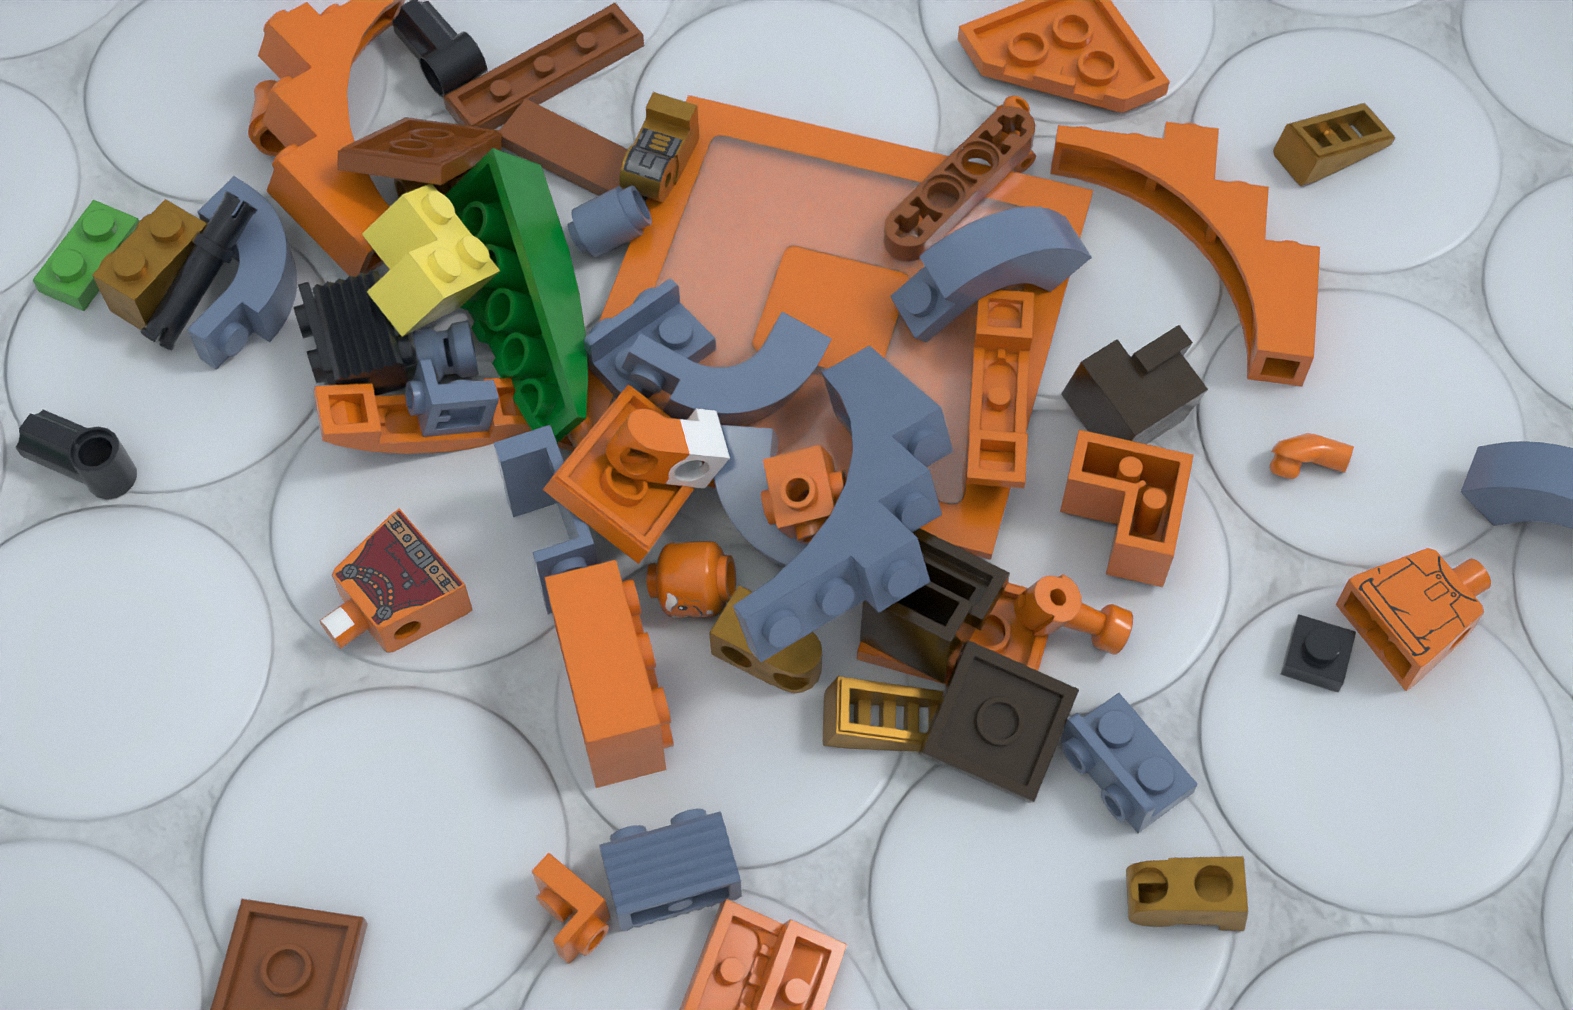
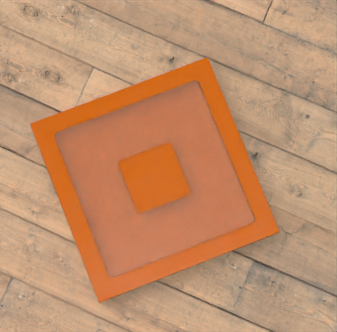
(795, 225)

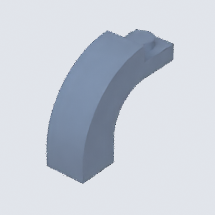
(984, 256)
(262, 288)
(736, 392)
(1522, 482)
(740, 489)

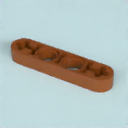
(953, 178)

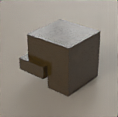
(1138, 393)
(940, 616)

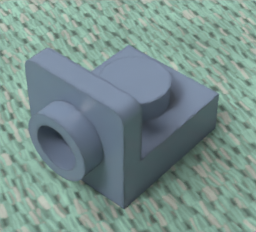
(449, 407)

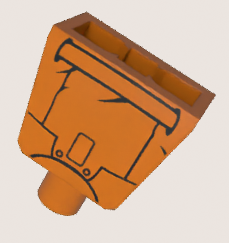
(1415, 610)

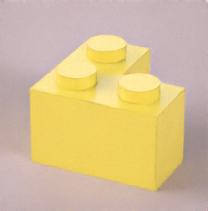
(429, 257)

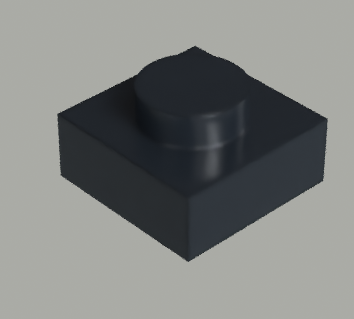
(1318, 653)

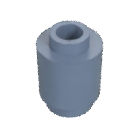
(609, 220)

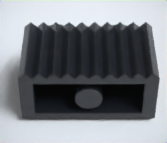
(360, 336)

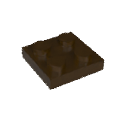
(998, 721)

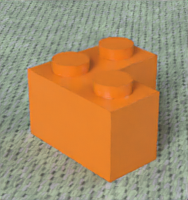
(1137, 490)

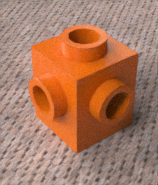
(801, 491)

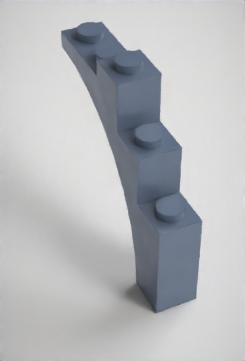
(868, 539)

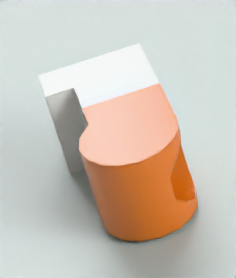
(669, 448)

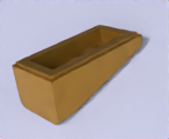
(1340, 144)
(863, 694)

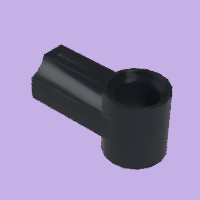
(443, 55)
(78, 453)

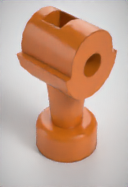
(1057, 603)

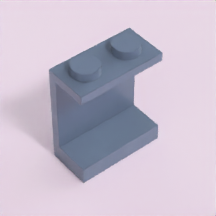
(525, 469)

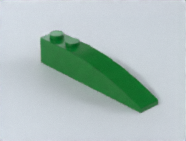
(533, 304)

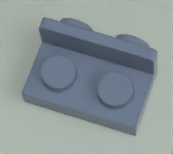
(656, 315)
(1127, 762)

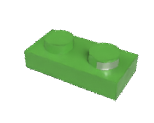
(70, 267)

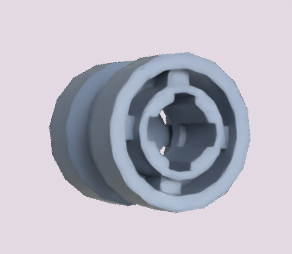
(449, 350)

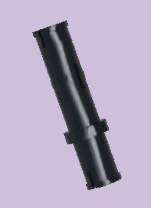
(199, 270)

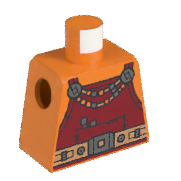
(394, 588)

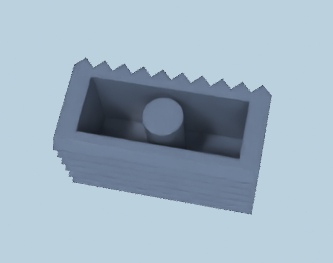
(670, 868)

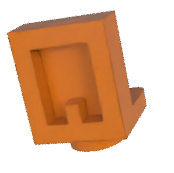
(565, 896)

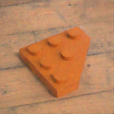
(1066, 50)

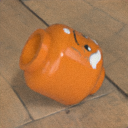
(692, 579)

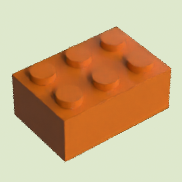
(610, 672)

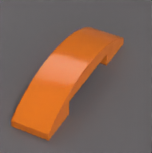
(1000, 390)
(366, 422)

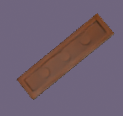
(546, 69)

